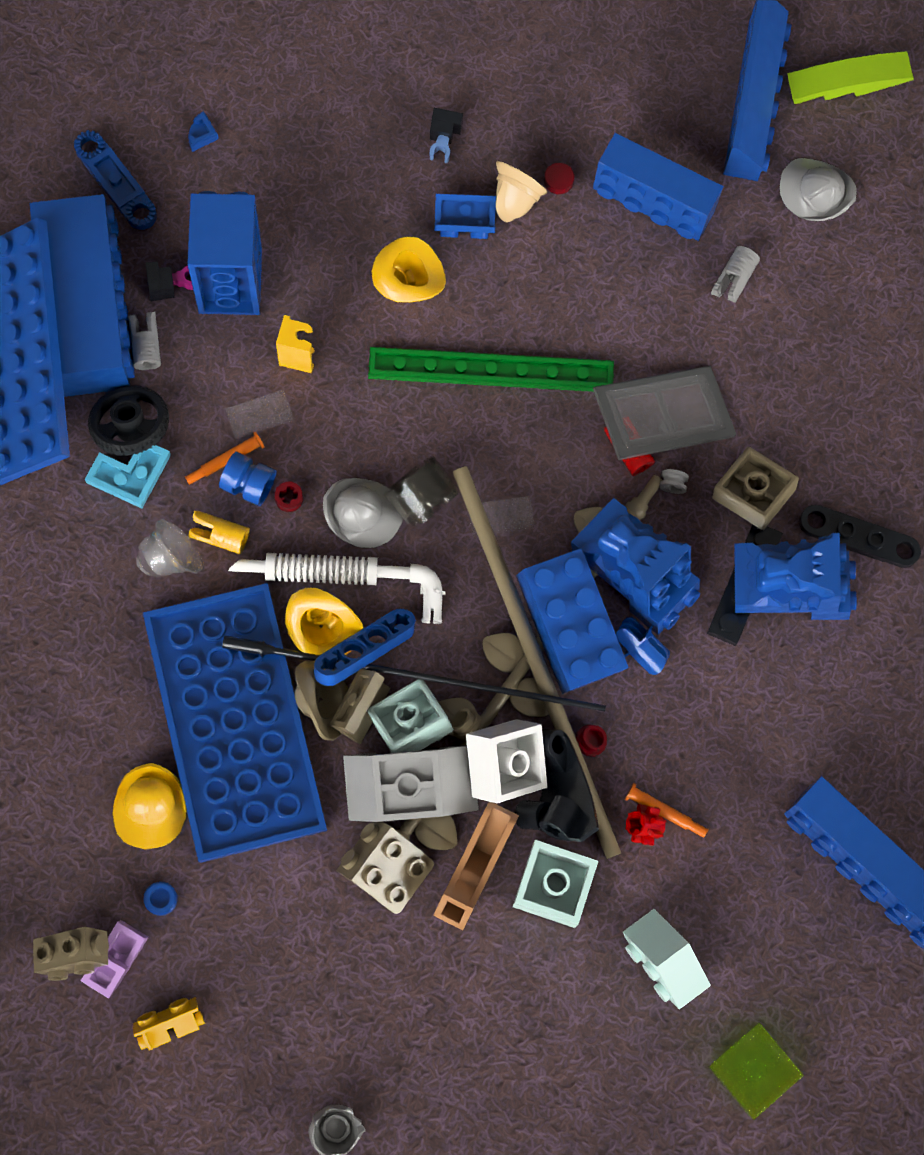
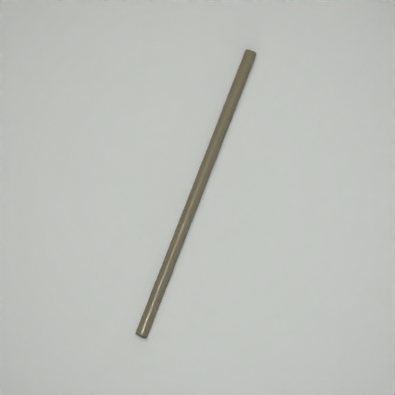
(529, 642)

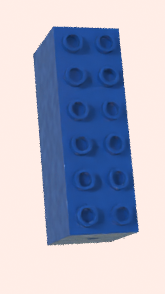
(88, 293)

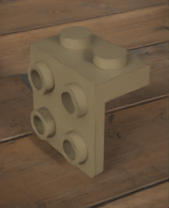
(386, 866)

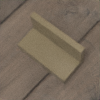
(352, 713)

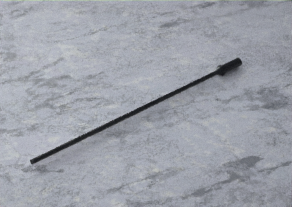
(263, 649)

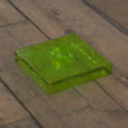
(755, 1071)

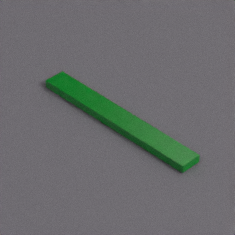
(489, 369)

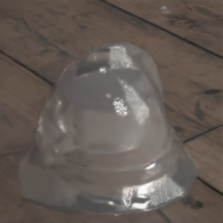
(168, 552)

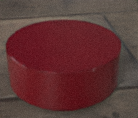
(559, 178)

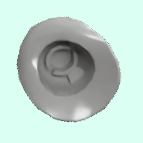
(816, 189)
(361, 512)

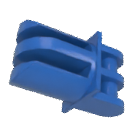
(642, 645)

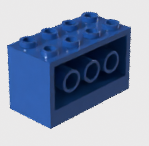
(225, 253)

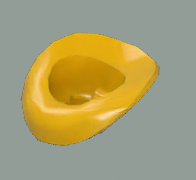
(412, 263)
(304, 619)
(149, 807)

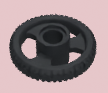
(128, 421)

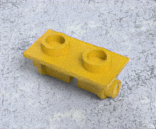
(154, 1026)

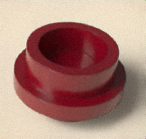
(591, 740)

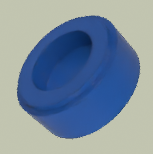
(160, 898)

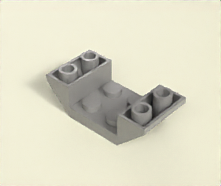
(408, 784)

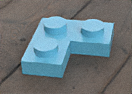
(131, 481)

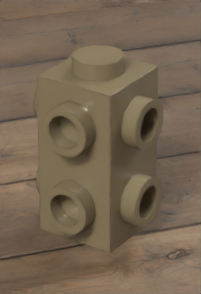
(70, 952)

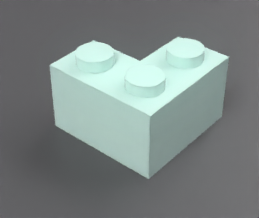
(666, 959)

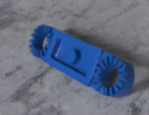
(115, 180)

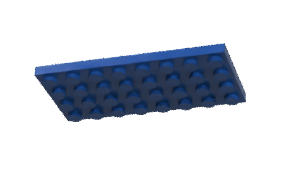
(30, 363)
(233, 724)

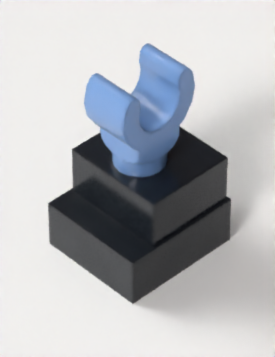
(443, 126)

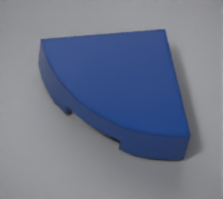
(201, 132)

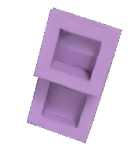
(123, 949)

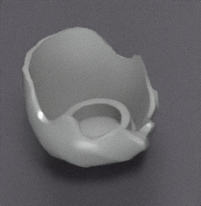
(335, 1130)

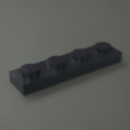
(726, 623)

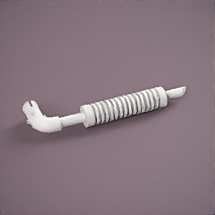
(349, 571)

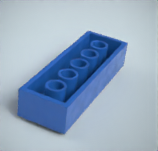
(862, 854)

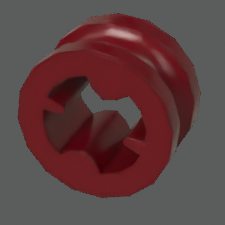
(294, 504)

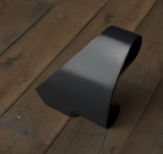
(567, 804)

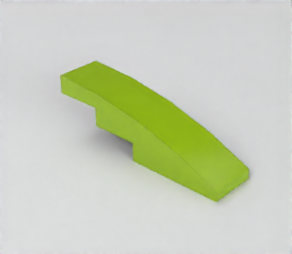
(850, 75)

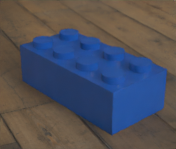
(656, 187)
(571, 621)

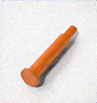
(221, 460)
(665, 810)

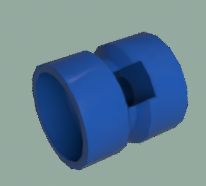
(248, 479)

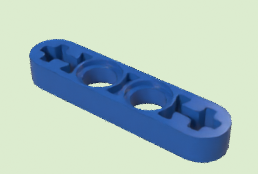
(369, 650)

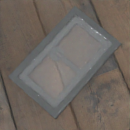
(664, 412)

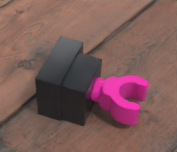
(162, 281)

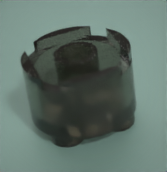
(421, 491)

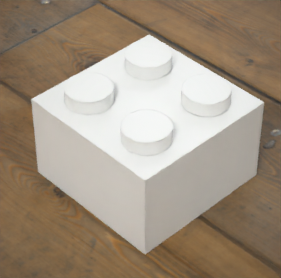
(506, 760)

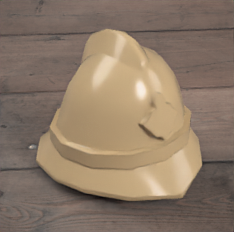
(515, 192)

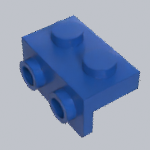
(465, 214)

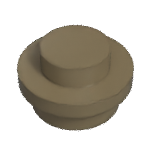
(465, 722)

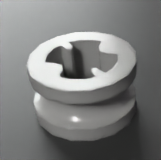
(673, 481)

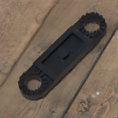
(861, 536)

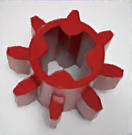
(645, 824)

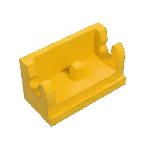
(292, 351)

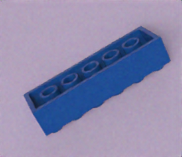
(757, 90)

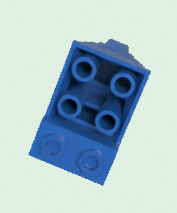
(640, 565)
(795, 578)

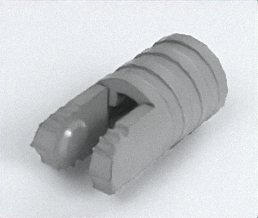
(737, 271)
(145, 343)

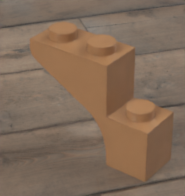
(476, 865)

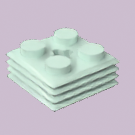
(410, 718)

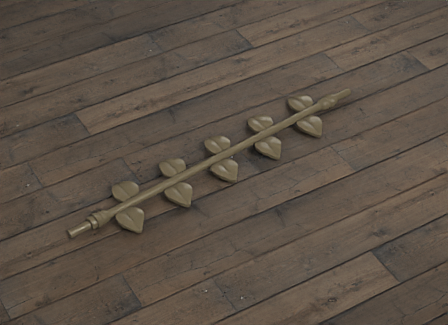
(507, 655)

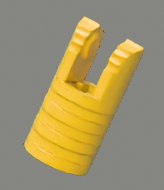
(224, 533)

